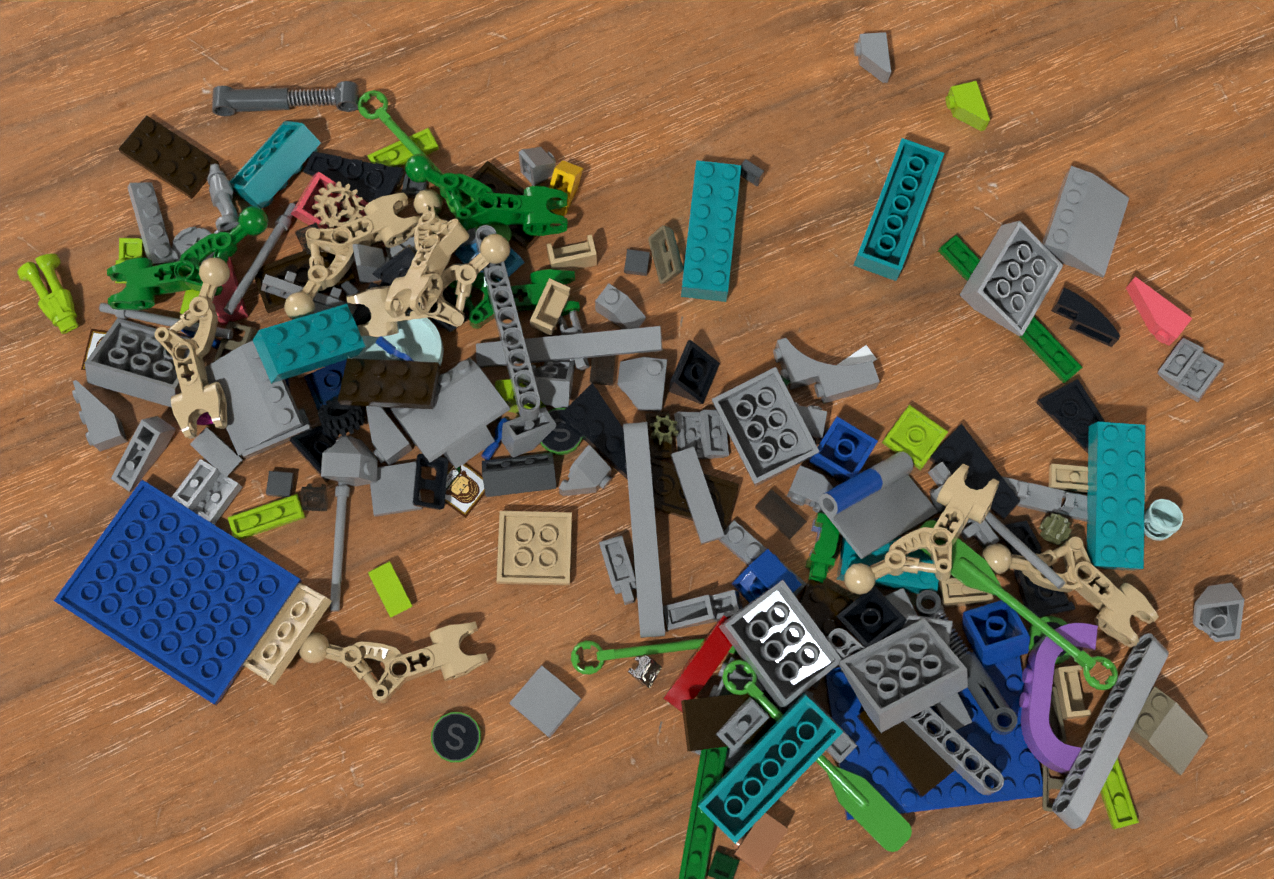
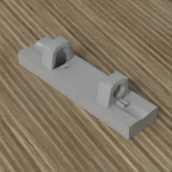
(284, 287)
(1049, 499)
(982, 532)

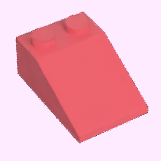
(303, 209)

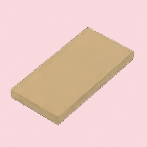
(287, 633)

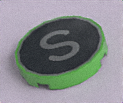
(562, 438)
(456, 737)

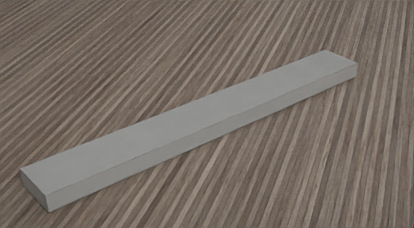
(576, 346)

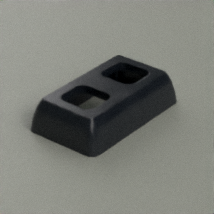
(438, 485)

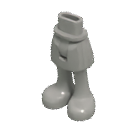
(221, 197)

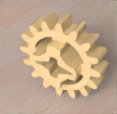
(329, 204)

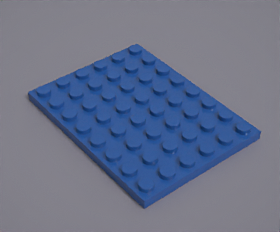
(178, 591)
(1005, 752)

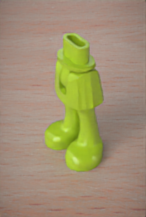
(56, 305)

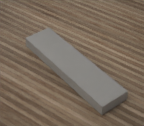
(697, 495)

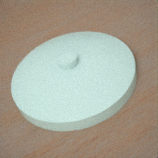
(415, 338)

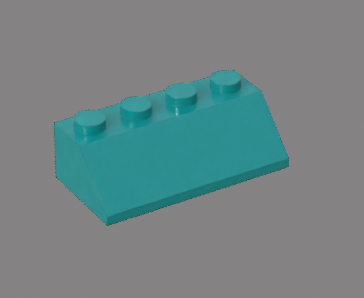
(274, 164)

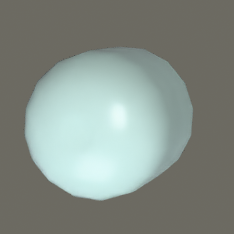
(1162, 519)

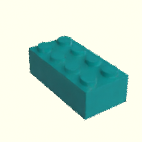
(308, 343)
(910, 582)

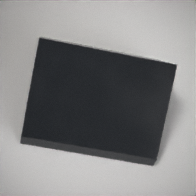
(693, 373)
(312, 445)
(871, 618)

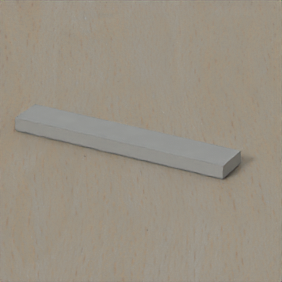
(951, 708)

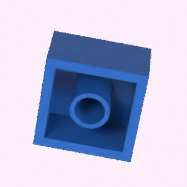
(843, 450)
(995, 633)

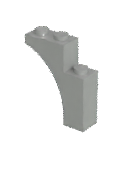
(831, 381)

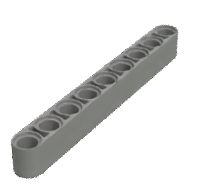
(509, 332)
(644, 530)
(1110, 732)
(943, 733)

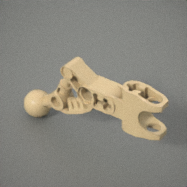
(377, 225)
(434, 242)
(493, 250)
(197, 393)
(960, 506)
(1113, 603)
(443, 656)

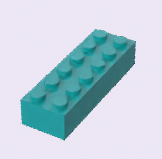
(899, 209)
(711, 231)
(1116, 496)
(769, 768)

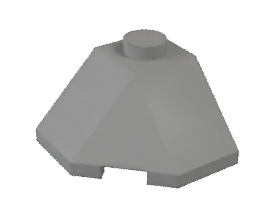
(554, 382)
(643, 382)
(349, 462)
(586, 474)
(1219, 612)

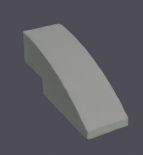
(702, 610)

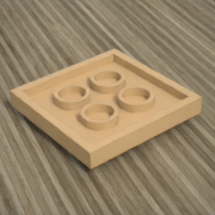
(534, 548)

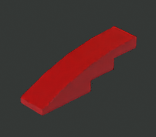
(699, 667)

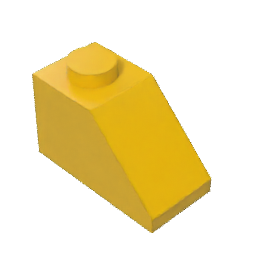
(565, 178)

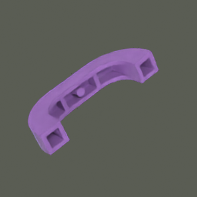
(1037, 696)

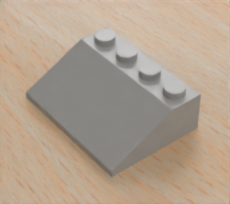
(1085, 222)
(1012, 278)
(134, 363)
(254, 405)
(461, 407)
(765, 426)
(781, 644)
(904, 674)

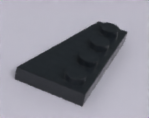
(368, 178)
(398, 267)
(1072, 411)
(598, 427)
(962, 449)
(1034, 597)

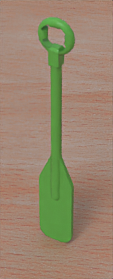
(386, 119)
(976, 573)
(603, 655)
(852, 791)

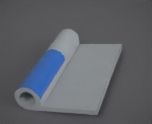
(877, 505)

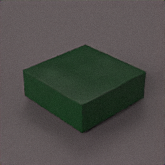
(723, 866)

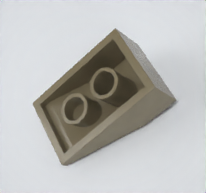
(1167, 731)

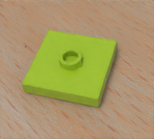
(915, 436)

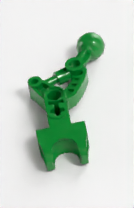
(529, 209)
(148, 281)
(531, 293)

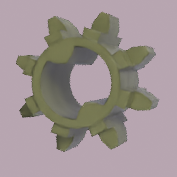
(662, 437)
(1055, 529)

